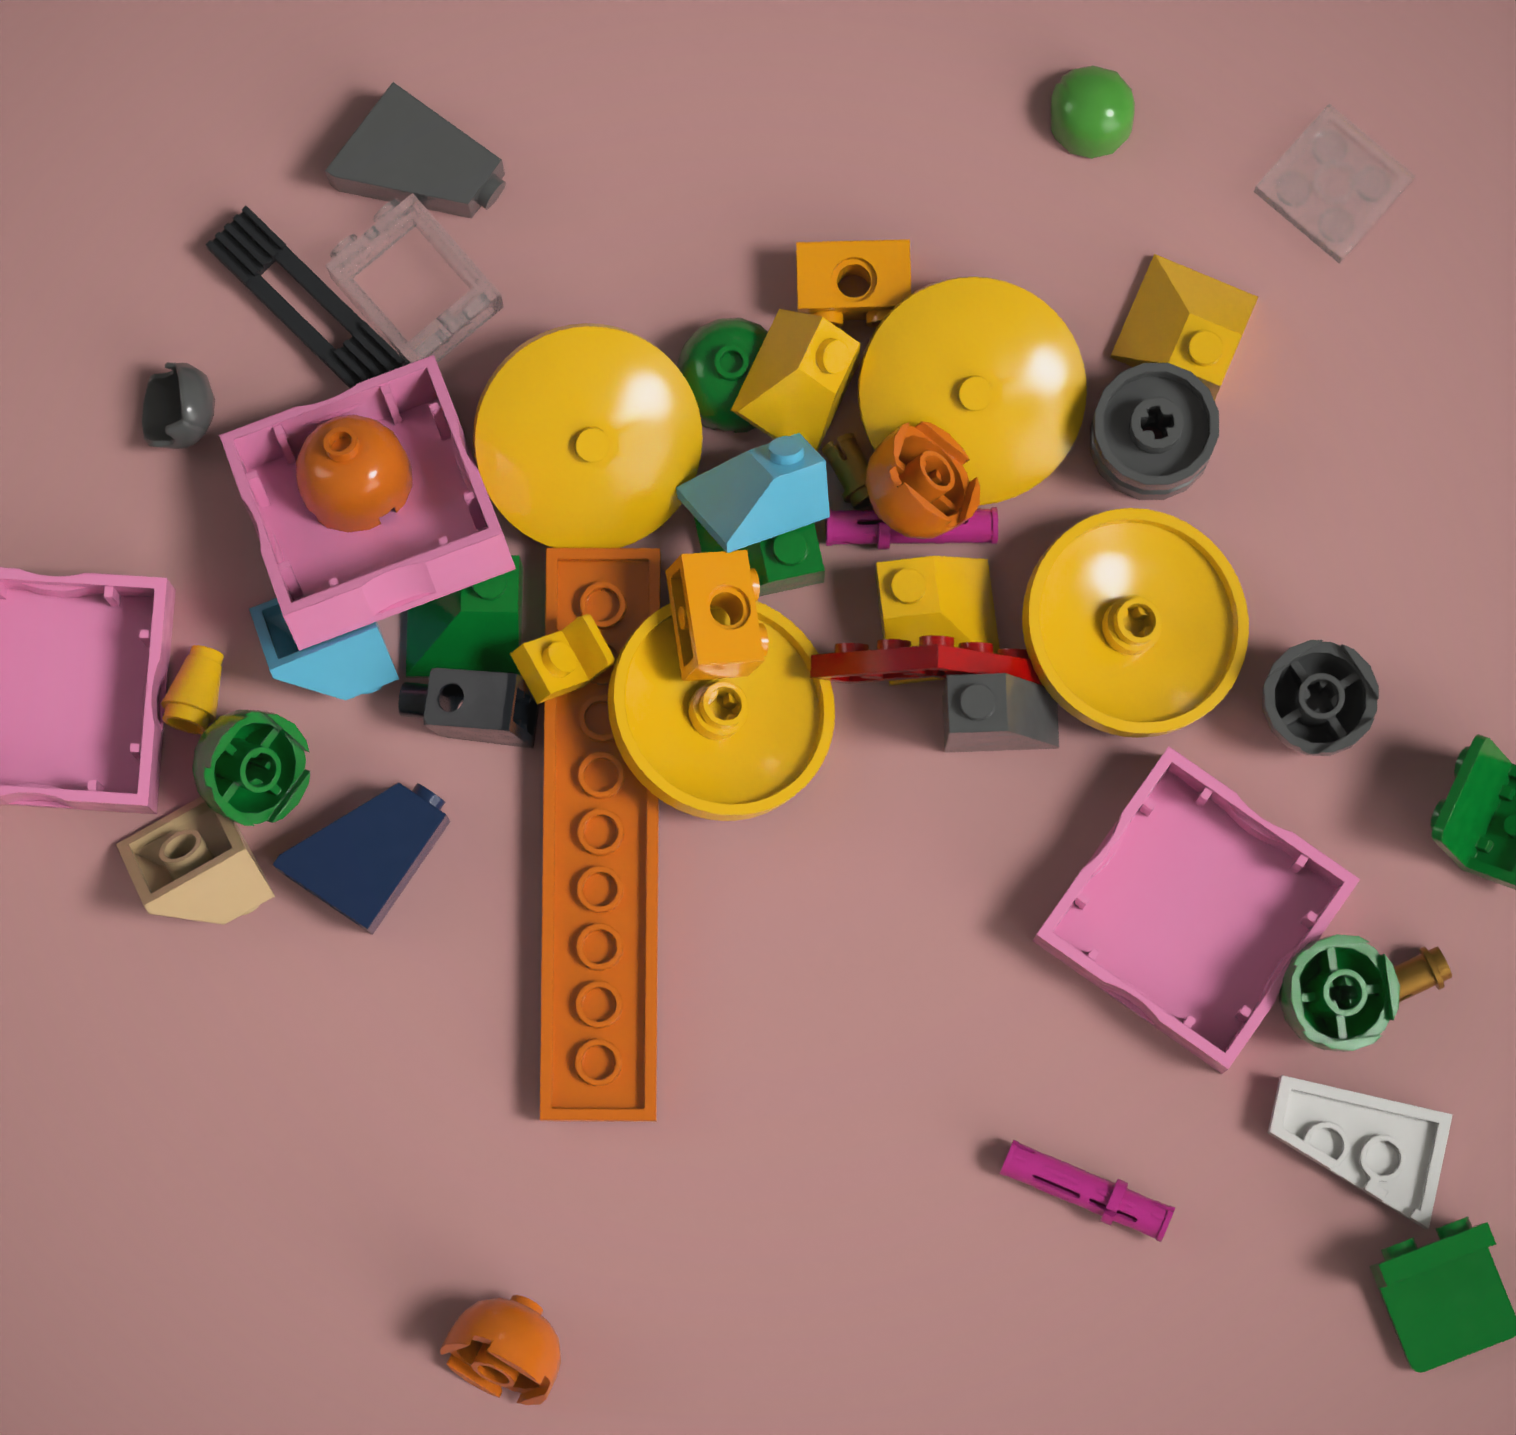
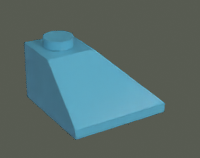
(760, 493)
(337, 667)

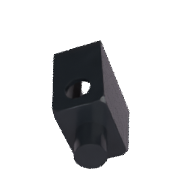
(493, 710)

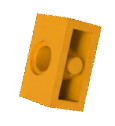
(825, 263)
(703, 644)

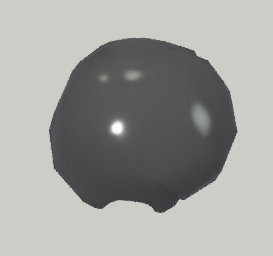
(177, 407)

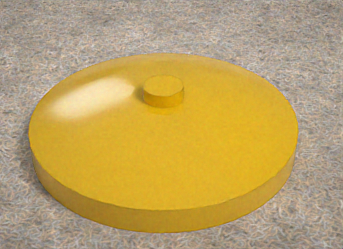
(986, 370)
(587, 437)
(1135, 622)
(727, 742)

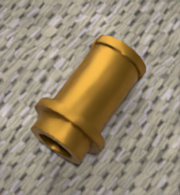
(850, 471)
(1422, 972)

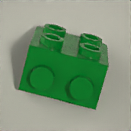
(1480, 814)
(1445, 1295)

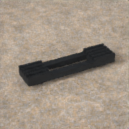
(250, 248)

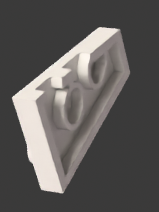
(1366, 1140)

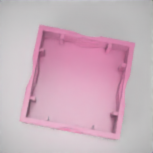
(425, 551)
(83, 689)
(1195, 910)

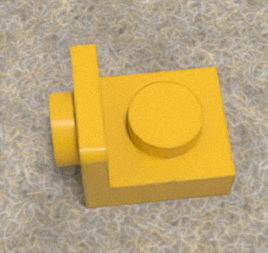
(563, 659)

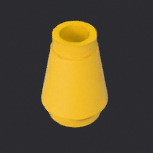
(195, 691)

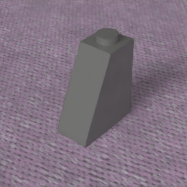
(416, 151)
(997, 714)

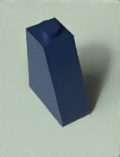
(368, 854)

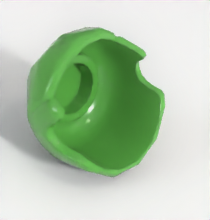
(1092, 111)

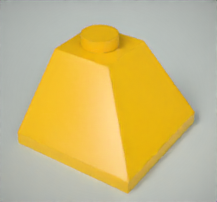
(1185, 322)
(798, 377)
(936, 599)

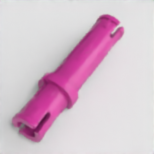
(868, 528)
(1088, 1191)

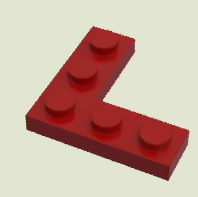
(932, 658)

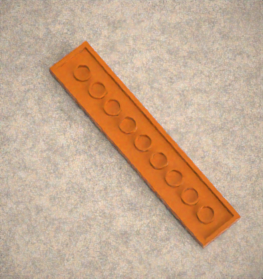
(598, 865)

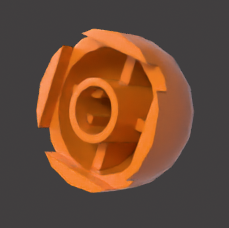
(353, 473)
(920, 482)
(505, 1346)

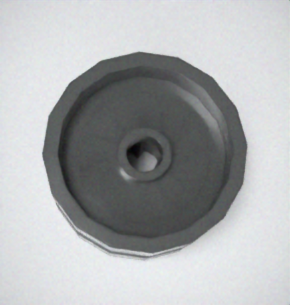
(1159, 398)

